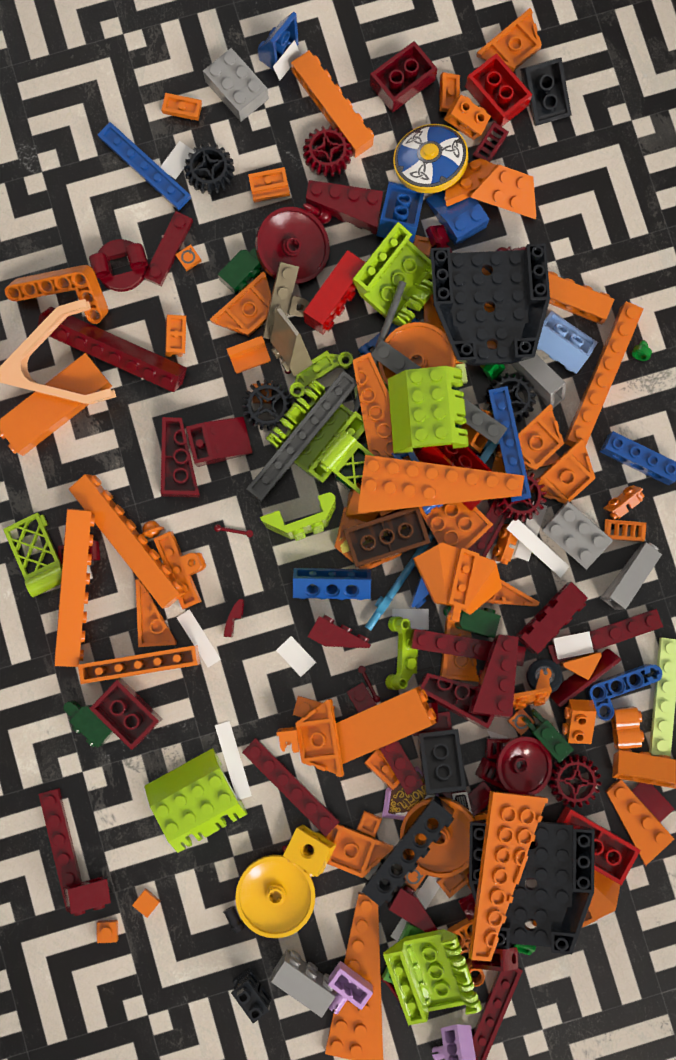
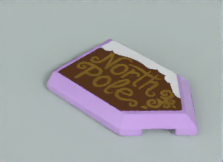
(398, 803)

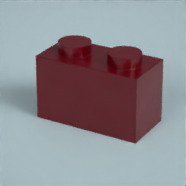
(86, 895)

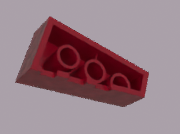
(347, 203)
(176, 464)
(552, 618)
(497, 681)
(455, 697)

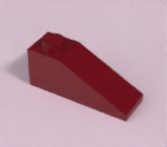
(408, 906)

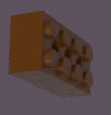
(389, 524)

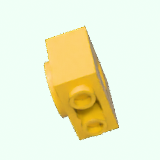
(298, 852)

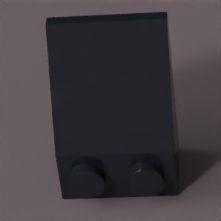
(548, 91)

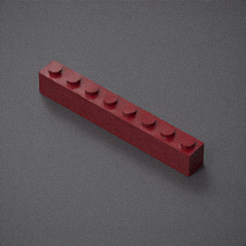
(118, 352)

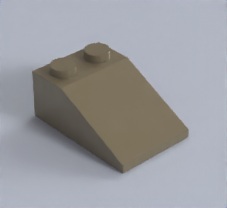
(289, 345)

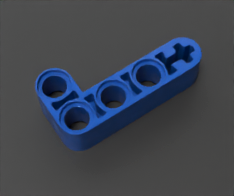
(623, 687)

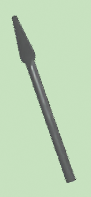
(386, 326)

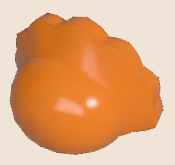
(151, 529)

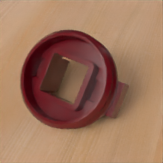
(116, 249)

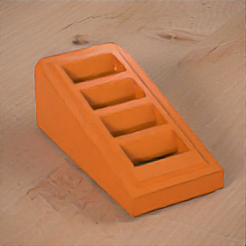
(641, 530)

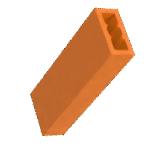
(44, 413)
(384, 724)

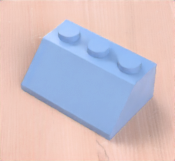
(565, 342)

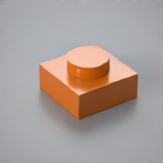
(107, 931)

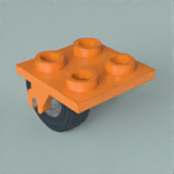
(543, 678)

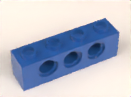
(639, 458)
(340, 578)

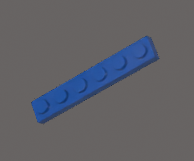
(144, 166)
(509, 442)

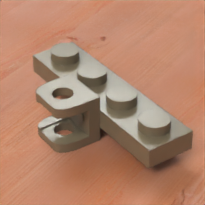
(283, 297)

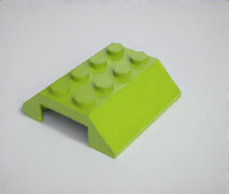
(393, 262)
(427, 408)
(341, 420)
(299, 529)
(193, 800)
(430, 975)

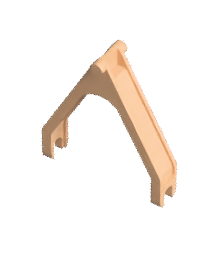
(15, 368)

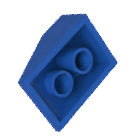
(278, 41)
(400, 206)
(459, 219)

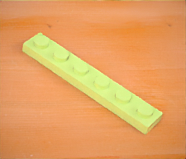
(664, 700)

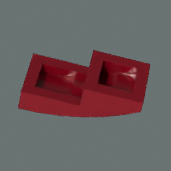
(236, 612)
(653, 800)

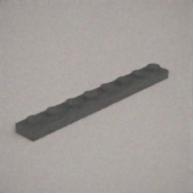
(474, 416)
(302, 436)

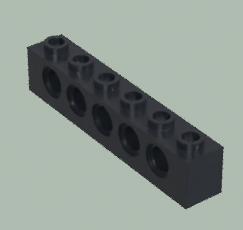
(375, 888)

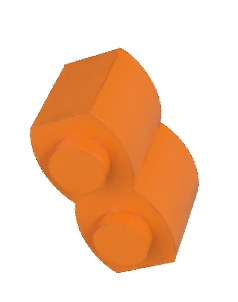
(627, 728)

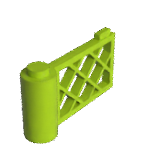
(338, 455)
(42, 578)

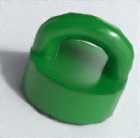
(642, 351)

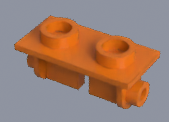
(617, 506)
(502, 551)

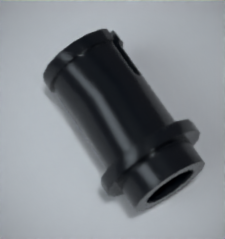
(234, 919)

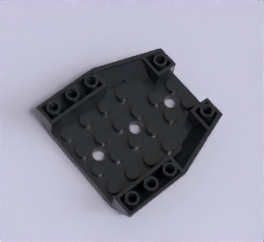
(515, 289)
(563, 892)

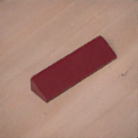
(576, 683)

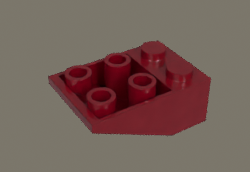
(218, 440)
(333, 636)

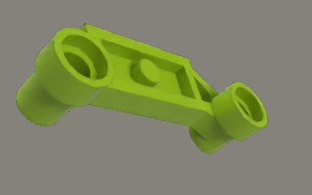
(321, 366)
(406, 656)

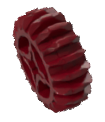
(314, 156)
(507, 506)
(591, 783)

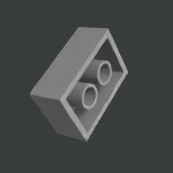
(236, 84)
(577, 534)
(303, 982)

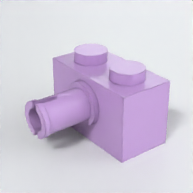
(349, 987)
(456, 1044)

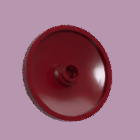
(295, 239)

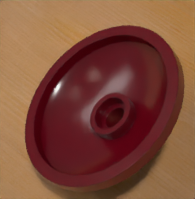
(534, 768)

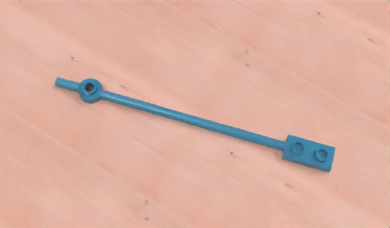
(383, 603)

